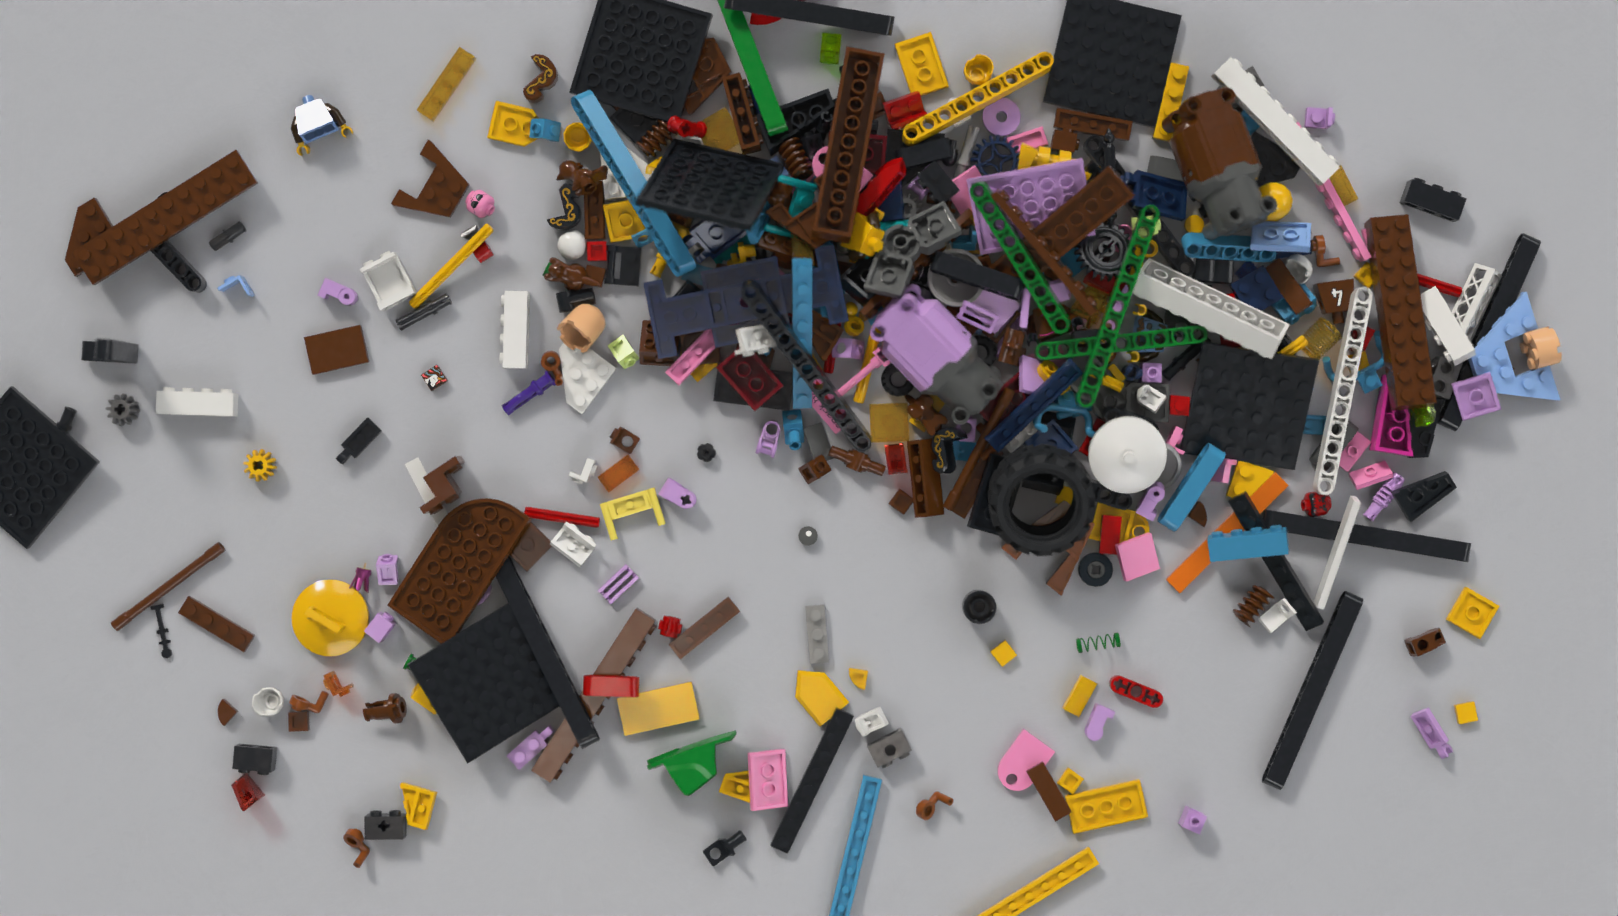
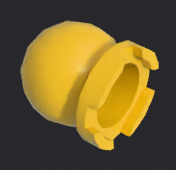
(1281, 195)

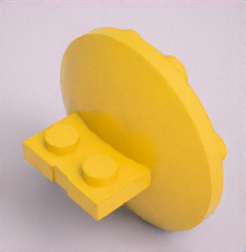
(330, 617)

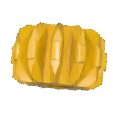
(267, 465)

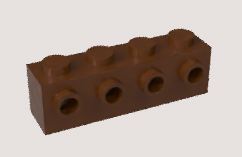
(740, 109)
(924, 479)

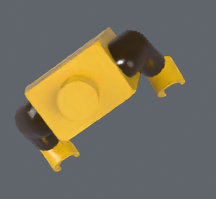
(865, 236)

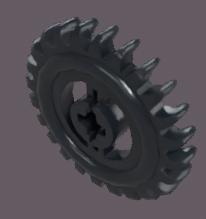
(1100, 265)

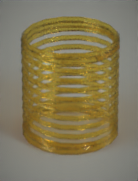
(1321, 335)

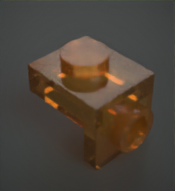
(332, 683)

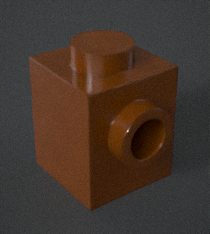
(1064, 140)

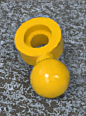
(854, 321)

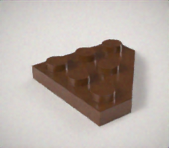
(88, 224)

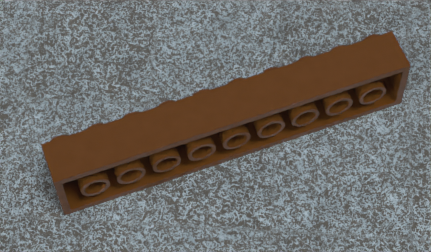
(847, 145)
(1400, 312)

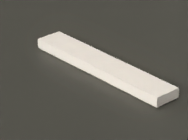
(1337, 552)

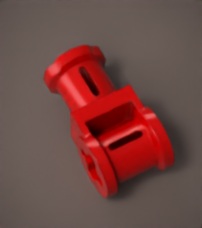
(686, 127)

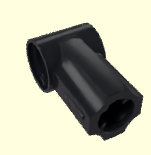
(570, 299)

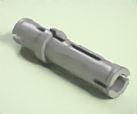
(966, 152)

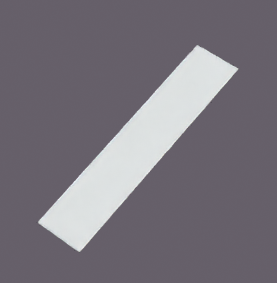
(417, 473)

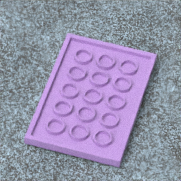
(1034, 190)

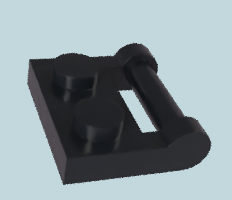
(629, 265)

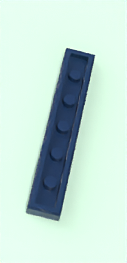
(1034, 405)

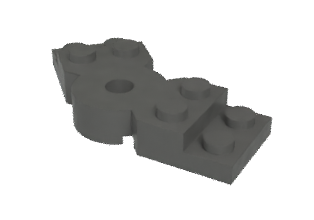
(925, 234)
(1125, 399)

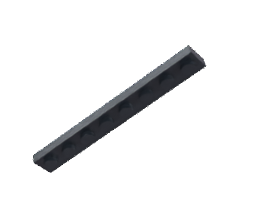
(1278, 566)
(811, 780)

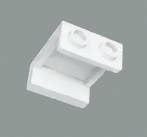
(388, 280)

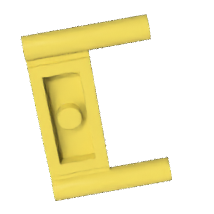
(629, 505)

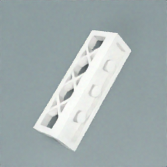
(1479, 301)

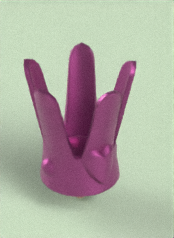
(361, 574)

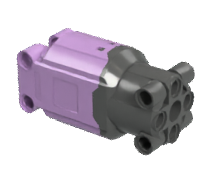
(936, 353)

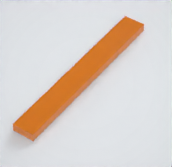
(1200, 559)

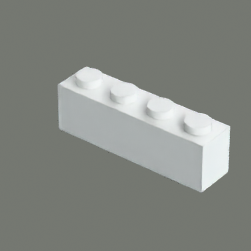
(1446, 327)
(516, 329)
(197, 403)

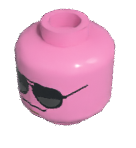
(480, 203)

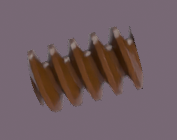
(655, 139)
(794, 160)
(1252, 604)

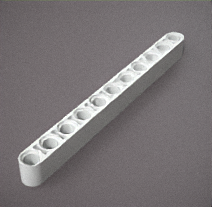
(1349, 383)

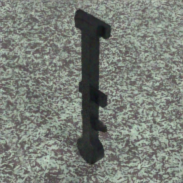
(166, 652)

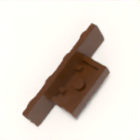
(781, 248)

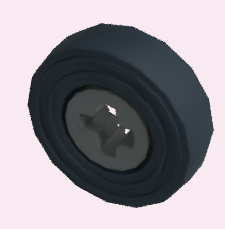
(1105, 569)

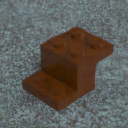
(443, 485)

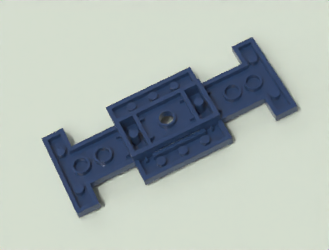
(720, 305)

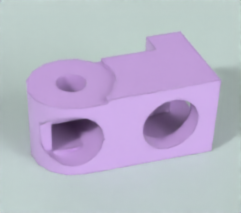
(344, 294)
(1149, 500)
(1096, 721)

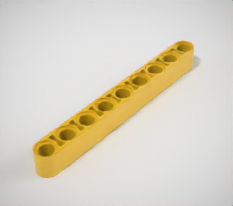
(983, 91)

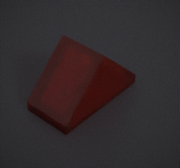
(895, 459)
(246, 792)

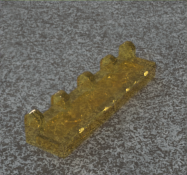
(446, 84)

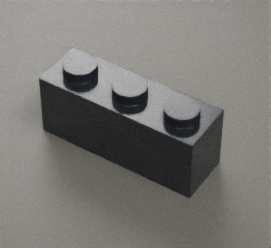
(1433, 199)

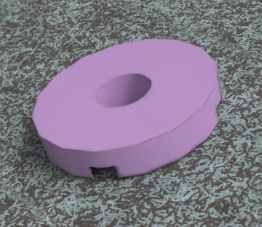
(1001, 128)

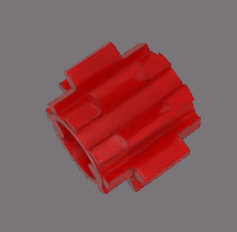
(670, 626)

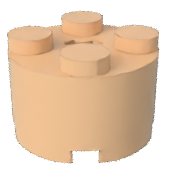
(1541, 348)

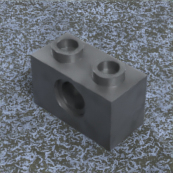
(895, 738)

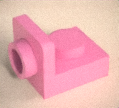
(1175, 437)

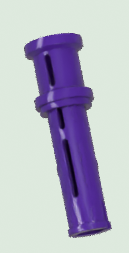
(536, 388)

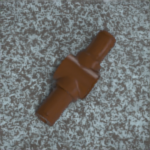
(857, 460)

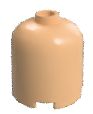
(582, 327)

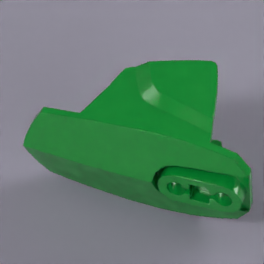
(693, 763)

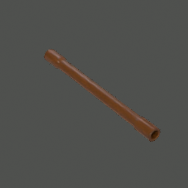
(1002, 403)
(208, 556)

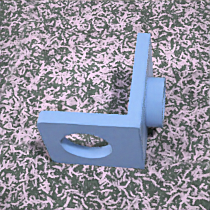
(231, 281)

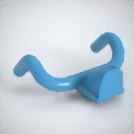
(1367, 376)
(1066, 404)

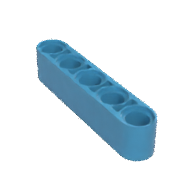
(1223, 248)
(1191, 487)

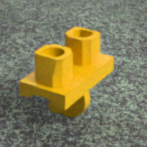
(744, 251)

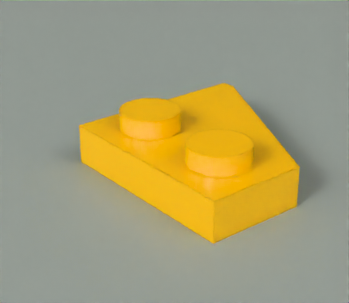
(1247, 478)
(736, 785)
(418, 805)

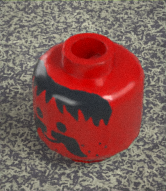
(1316, 504)

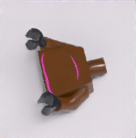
(1040, 330)

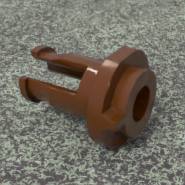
(392, 709)

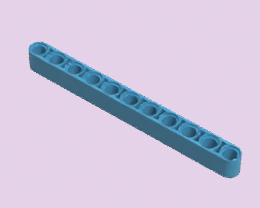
(632, 182)

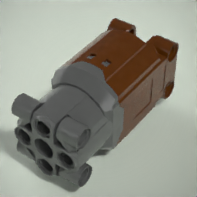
(1218, 162)

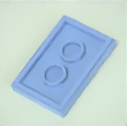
(1281, 236)

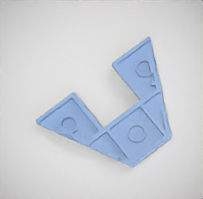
(1493, 356)

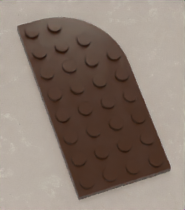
(458, 565)

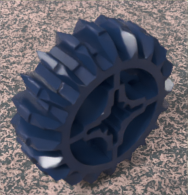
(992, 144)

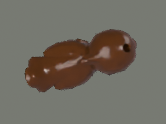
(584, 180)

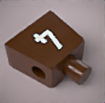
(1334, 298)

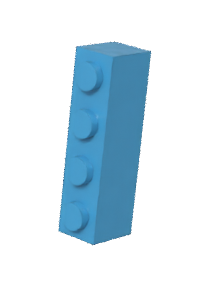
(1248, 544)

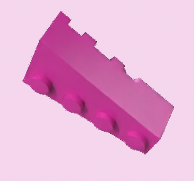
(1390, 428)

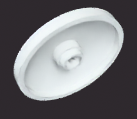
(1127, 454)

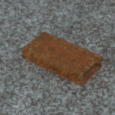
(618, 473)

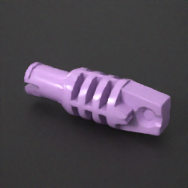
(1383, 496)

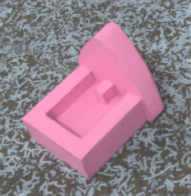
(1223, 472)

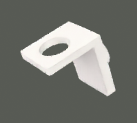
(1276, 615)

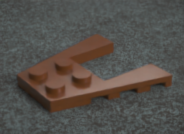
(1062, 575)

